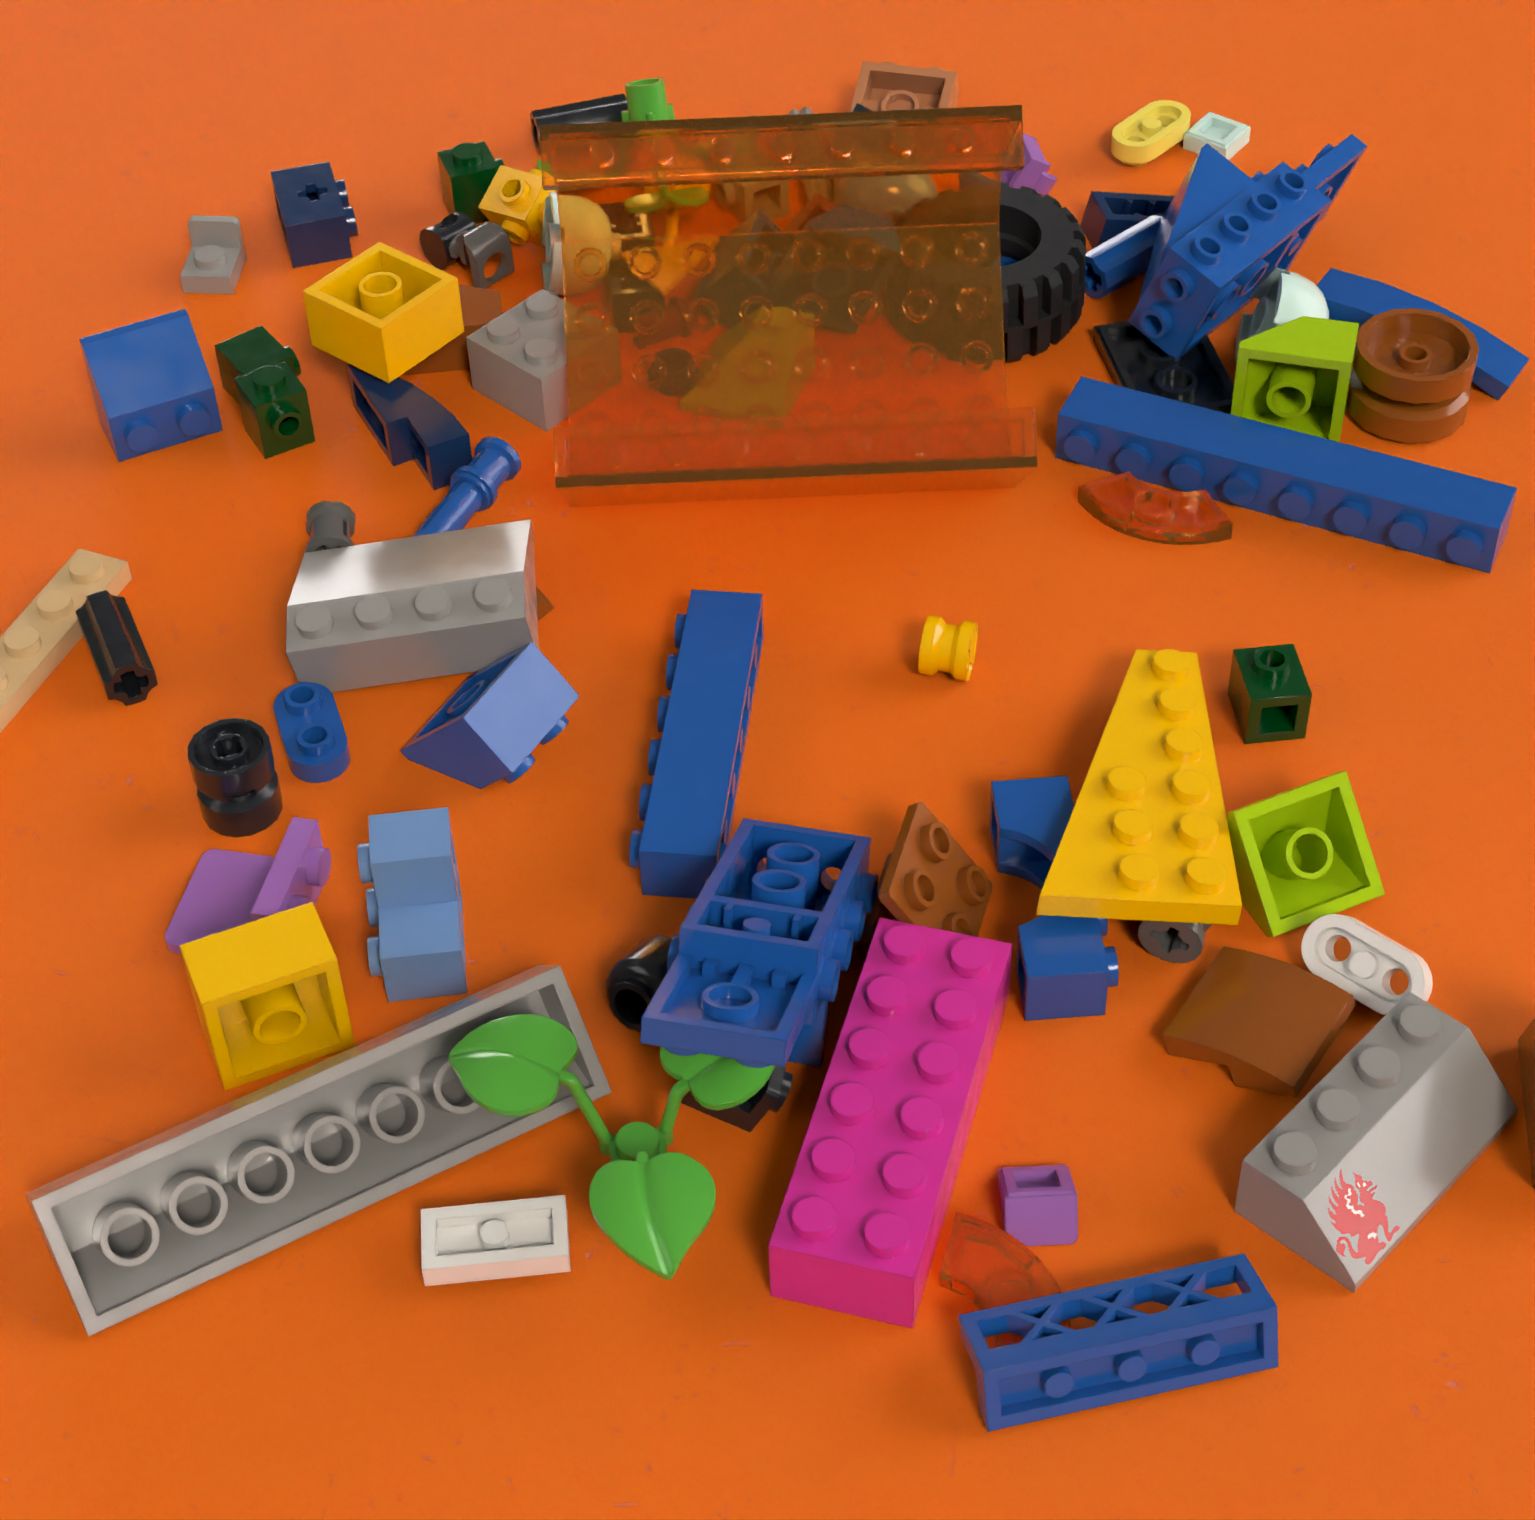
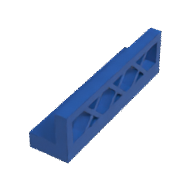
(1126, 1350)

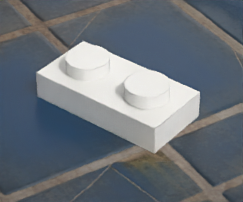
(495, 1240)

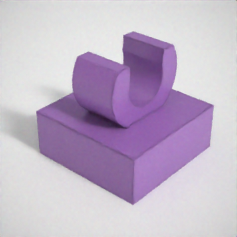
(1034, 171)

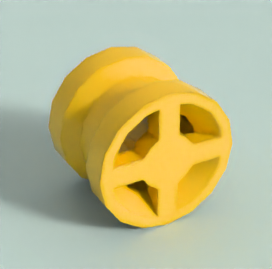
(948, 648)

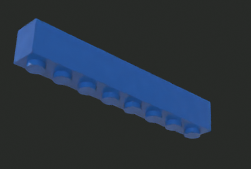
(1286, 473)

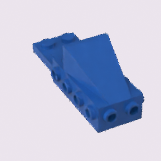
(1225, 237)
(764, 947)

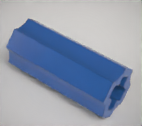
(1120, 258)

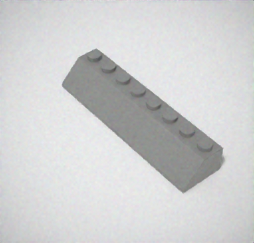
(290, 1157)

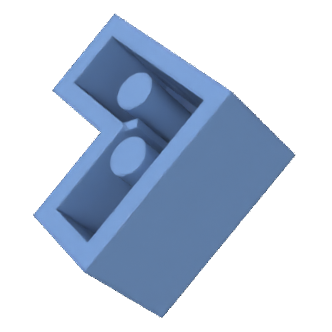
(414, 904)

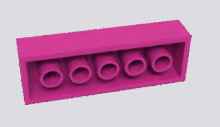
(891, 1124)

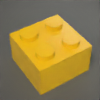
(384, 311)
(268, 995)

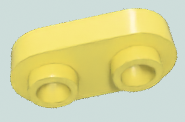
(1150, 132)

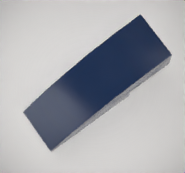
(411, 426)

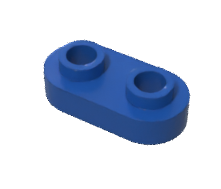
(311, 732)

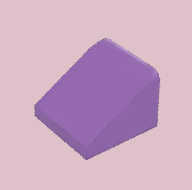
(1039, 1204)

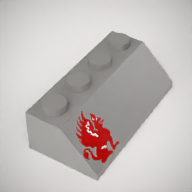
(1376, 1142)

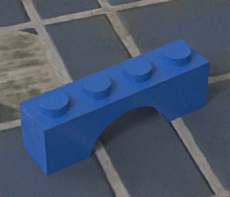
(1058, 958)

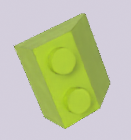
(1297, 376)

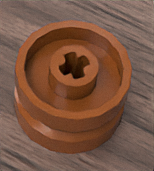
(1412, 375)

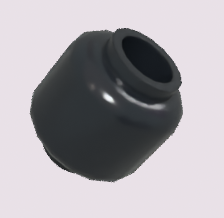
(636, 979)

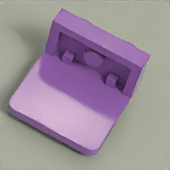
(245, 887)

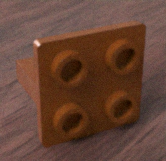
(928, 881)

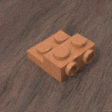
(900, 87)

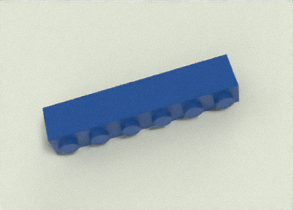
(701, 744)

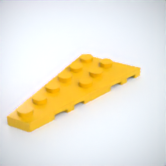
(1151, 811)

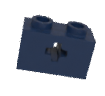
(314, 214)

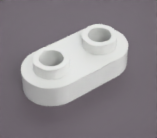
(1370, 963)

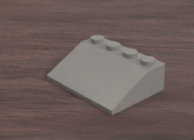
(413, 607)

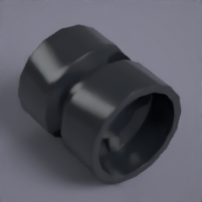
(235, 777)

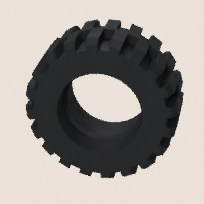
(1048, 283)

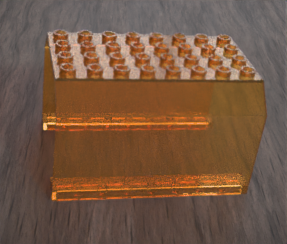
(785, 306)

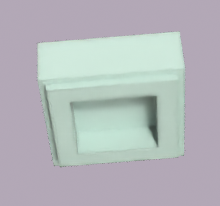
(1219, 132)

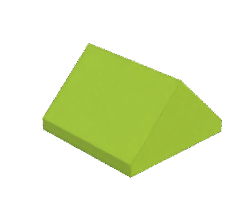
(1302, 855)

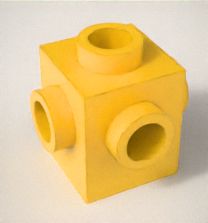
(516, 203)

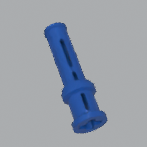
(473, 486)

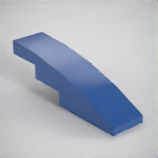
(1359, 298)

